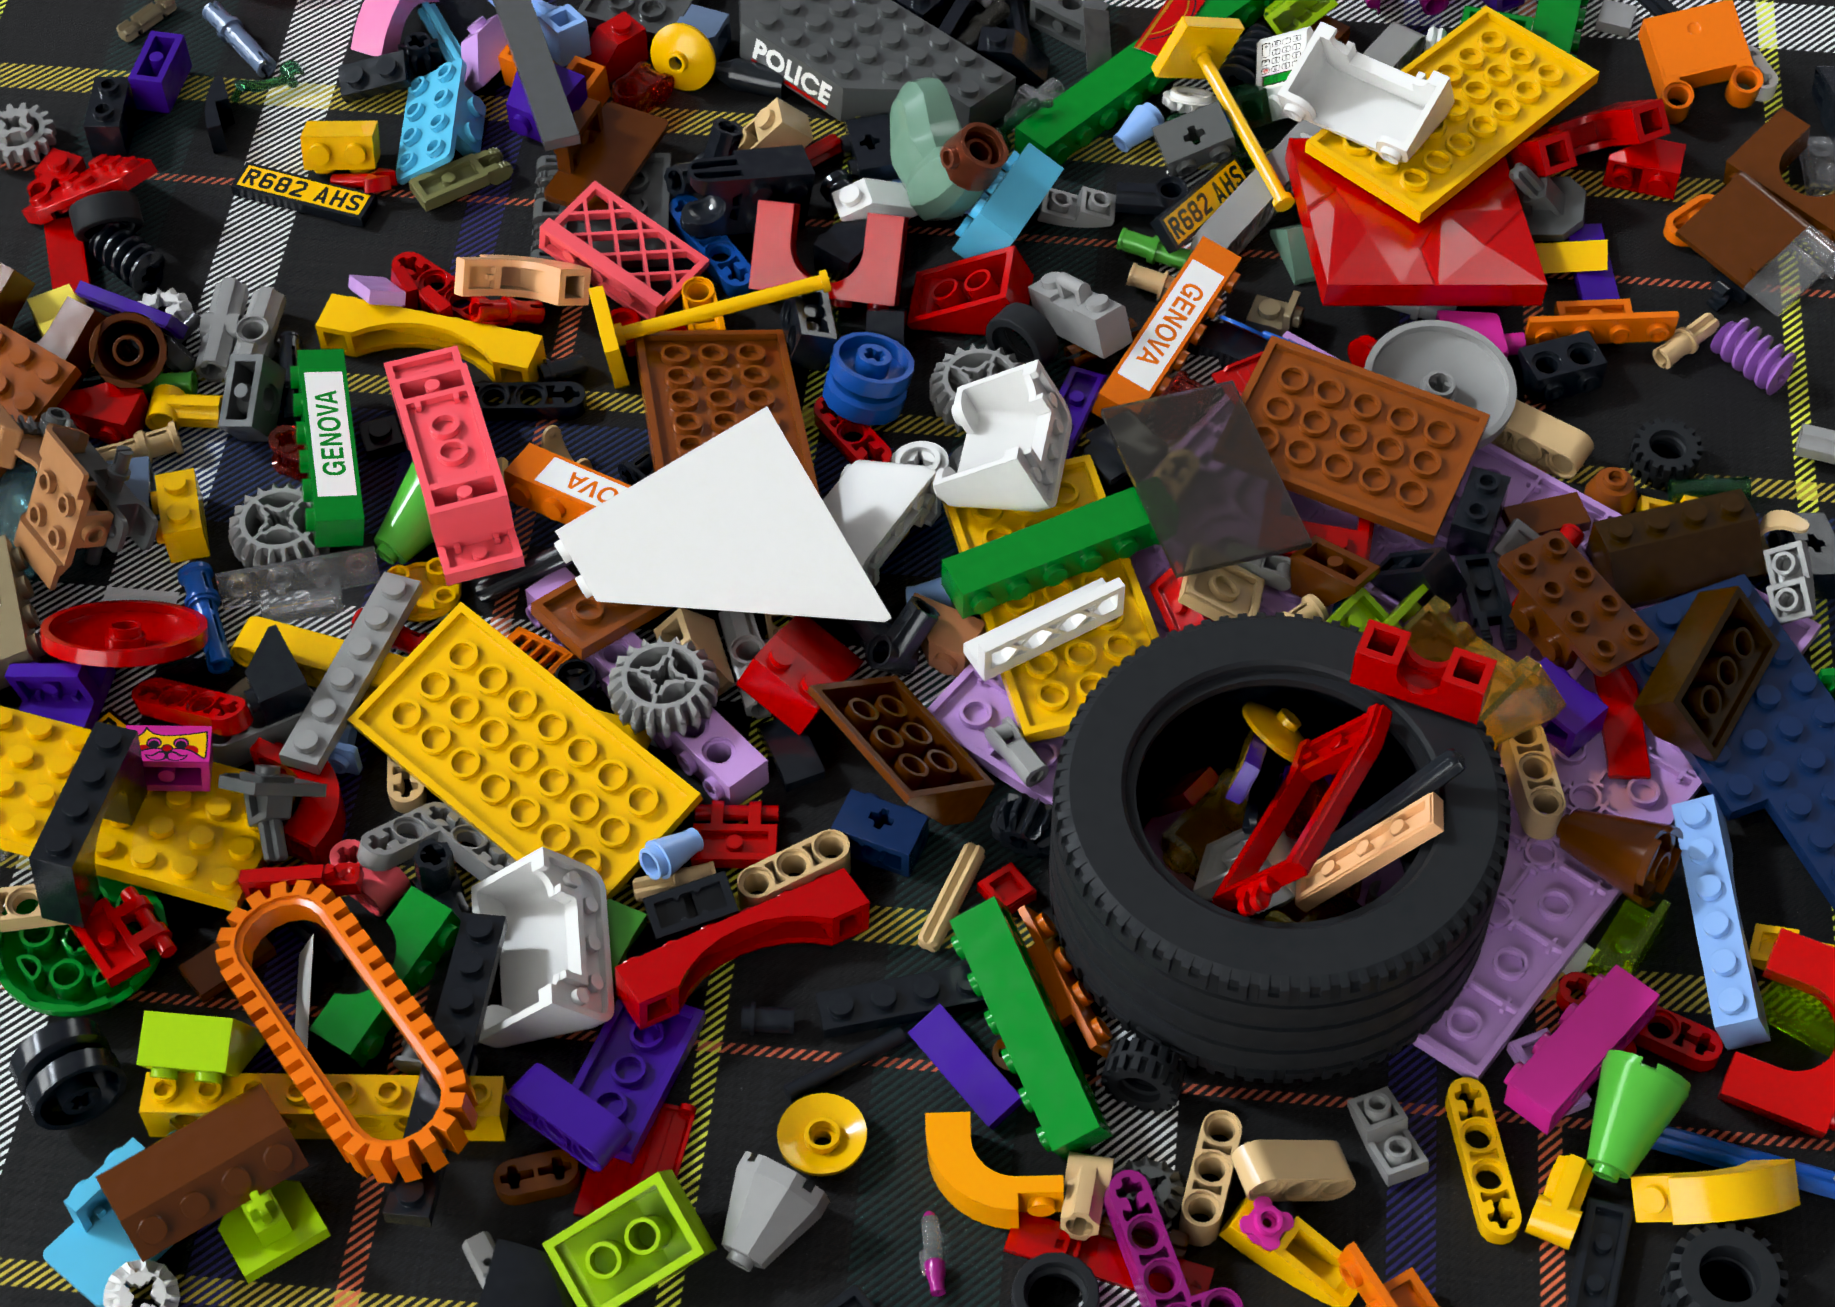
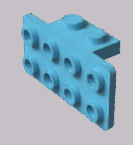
(437, 120)
(96, 1240)

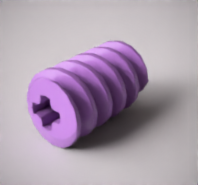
(1753, 356)

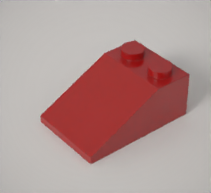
(969, 292)
(790, 663)

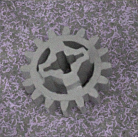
(19, 136)

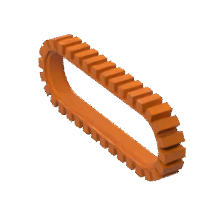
(356, 1146)

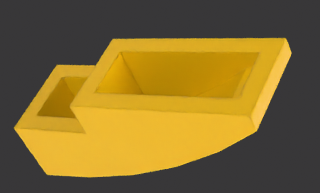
(1301, 1260)

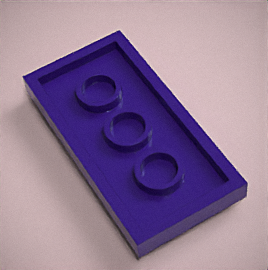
(636, 1069)

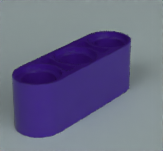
(567, 1117)

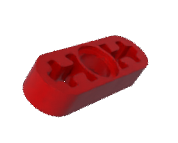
(851, 451)

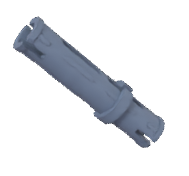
(232, 32)

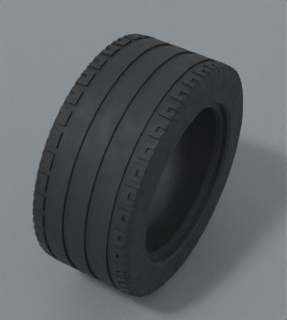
(1237, 987)

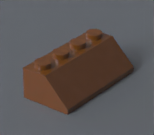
(201, 1171)

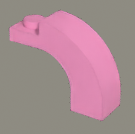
(381, 25)

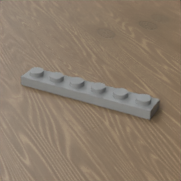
(351, 673)

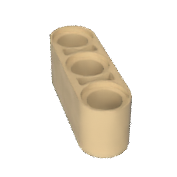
(1545, 441)
(1538, 794)
(805, 858)
(1214, 1159)
(1293, 1170)

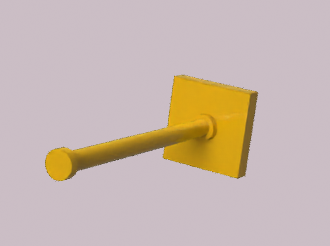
(1197, 52)
(616, 335)

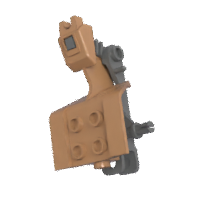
(74, 497)

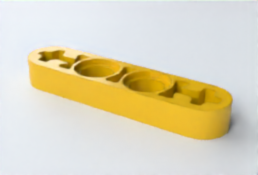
(1486, 1159)

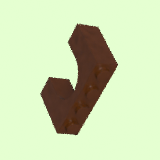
(1769, 154)
(70, 329)

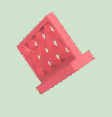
(618, 283)

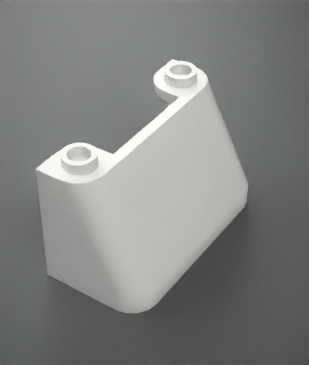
(1364, 97)
(1012, 442)
(879, 505)
(553, 951)

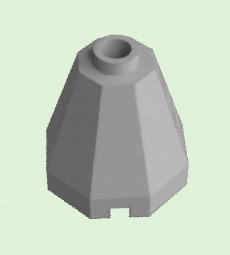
(767, 1211)

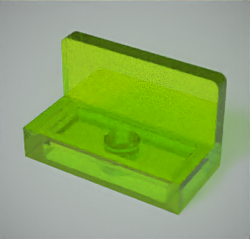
(1627, 938)
(1800, 1016)

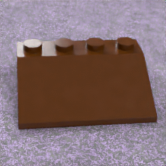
(907, 746)

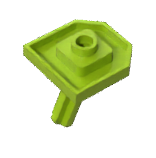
(272, 1229)

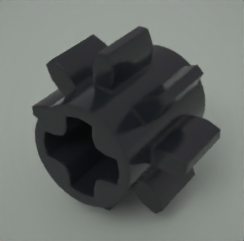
(422, 52)

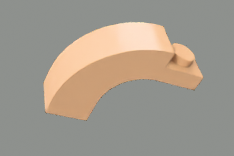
(523, 277)

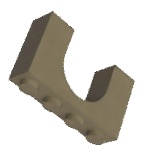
(17, 616)

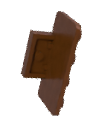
(611, 151)
(1572, 608)

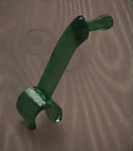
(287, 71)
(1023, 111)

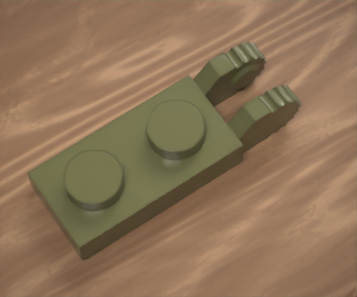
(460, 178)

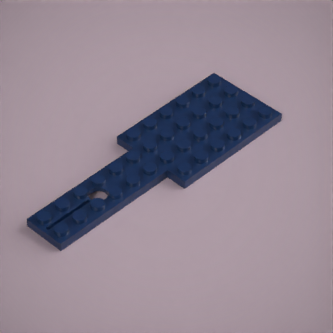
(1778, 749)

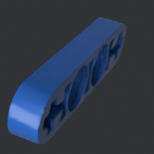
(720, 271)

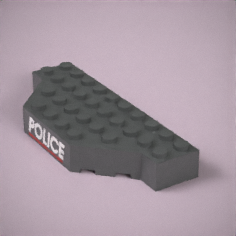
(861, 53)

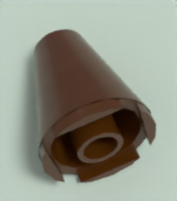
(118, 359)
(1623, 851)

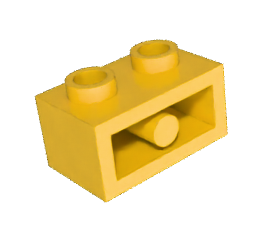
(340, 146)
(181, 515)

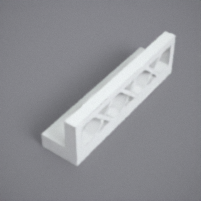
(1045, 627)

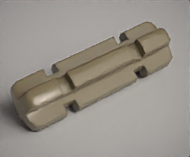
(145, 19)

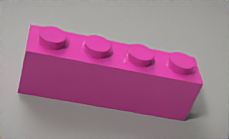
(1572, 1057)

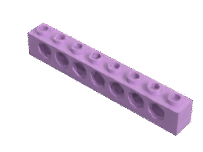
(742, 765)

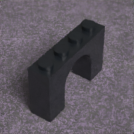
(102, 785)

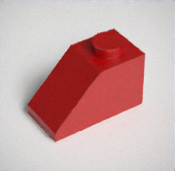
(618, 45)

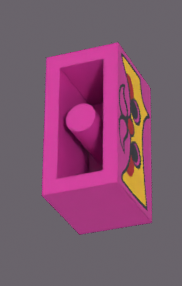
(176, 757)

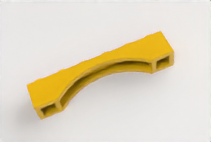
(369, 328)

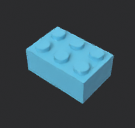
(1010, 203)

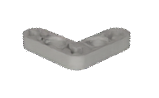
(385, 848)

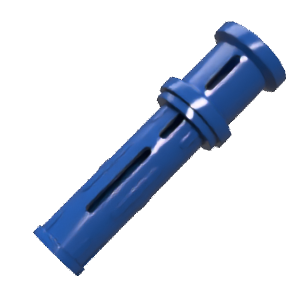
(202, 597)

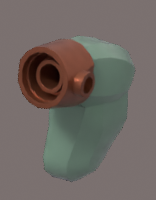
(935, 157)

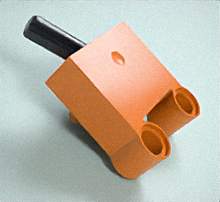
(1697, 50)

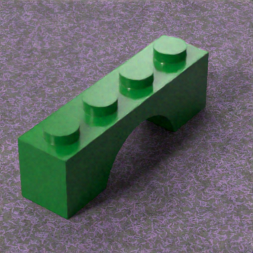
(357, 1022)

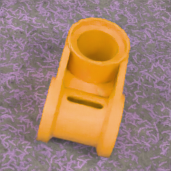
(698, 292)

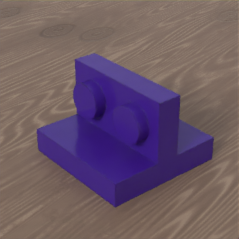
(61, 690)

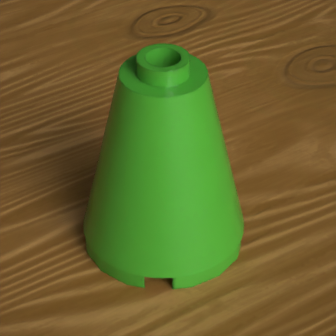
(406, 524)
(1631, 1112)

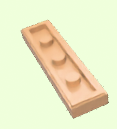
(1371, 851)

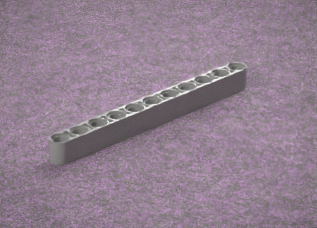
(1251, 203)

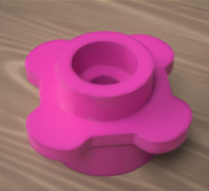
(1261, 1235)

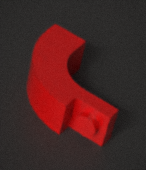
(317, 820)

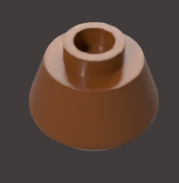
(1613, 489)

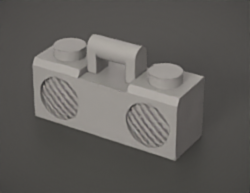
(1081, 314)

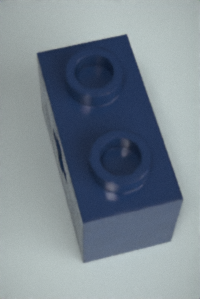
(883, 832)

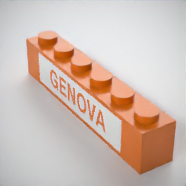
(1172, 326)
(557, 484)

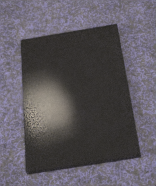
(1205, 479)

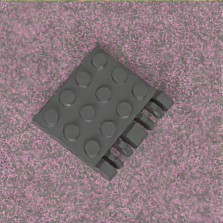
(646, 193)

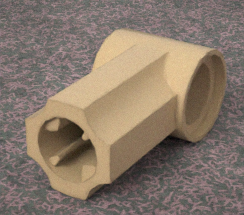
(1085, 1187)

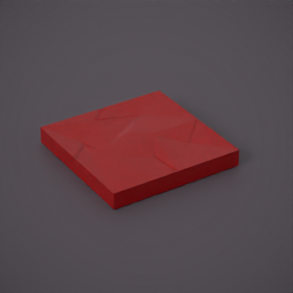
(1373, 255)

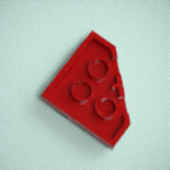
(104, 175)

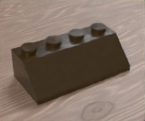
(1678, 548)
(1707, 673)

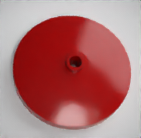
(124, 633)

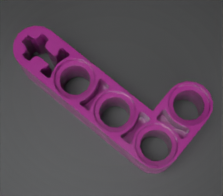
(1161, 1256)

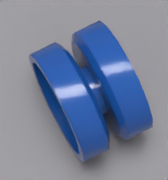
(868, 378)

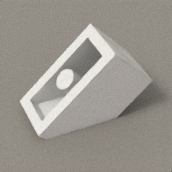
(872, 196)

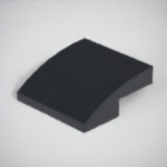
(523, 1279)

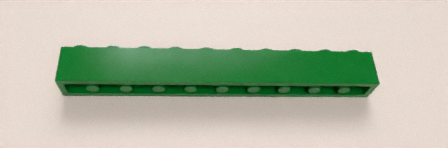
(1111, 92)

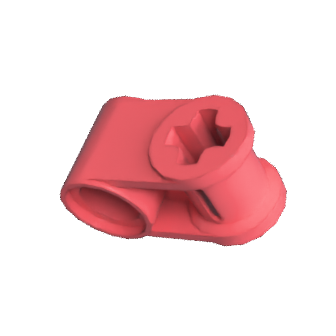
(379, 888)

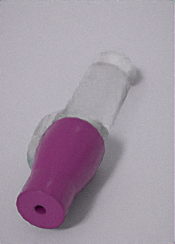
(931, 1256)

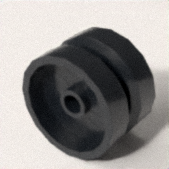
(67, 1073)

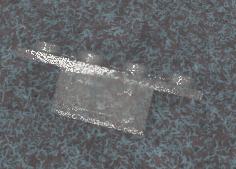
(299, 586)

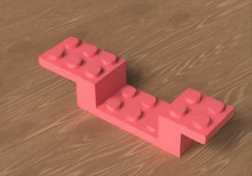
(454, 465)

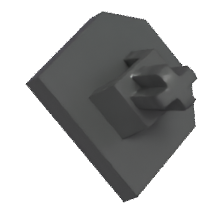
(1551, 204)
(269, 803)

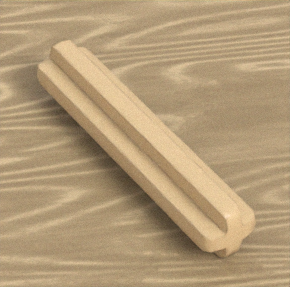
(951, 897)

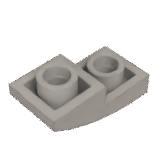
(1086, 210)
(1791, 582)
(1386, 1136)

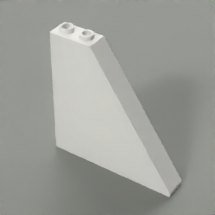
(723, 533)

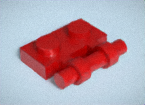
(736, 843)
(113, 946)

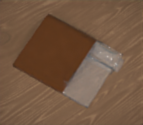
(1760, 243)

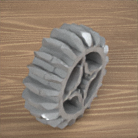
(963, 369)
(281, 528)
(673, 686)

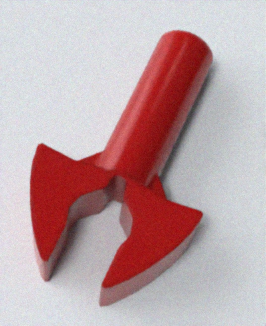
(377, 181)

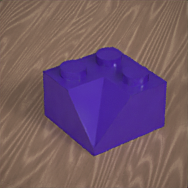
(519, 111)

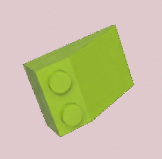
(196, 1045)
(630, 1244)

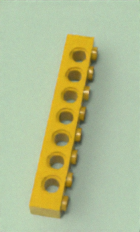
(375, 1101)

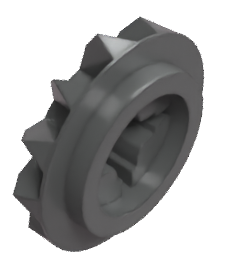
(1168, 1193)

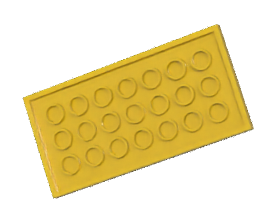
(1503, 92)
(1055, 684)
(521, 752)
(178, 842)

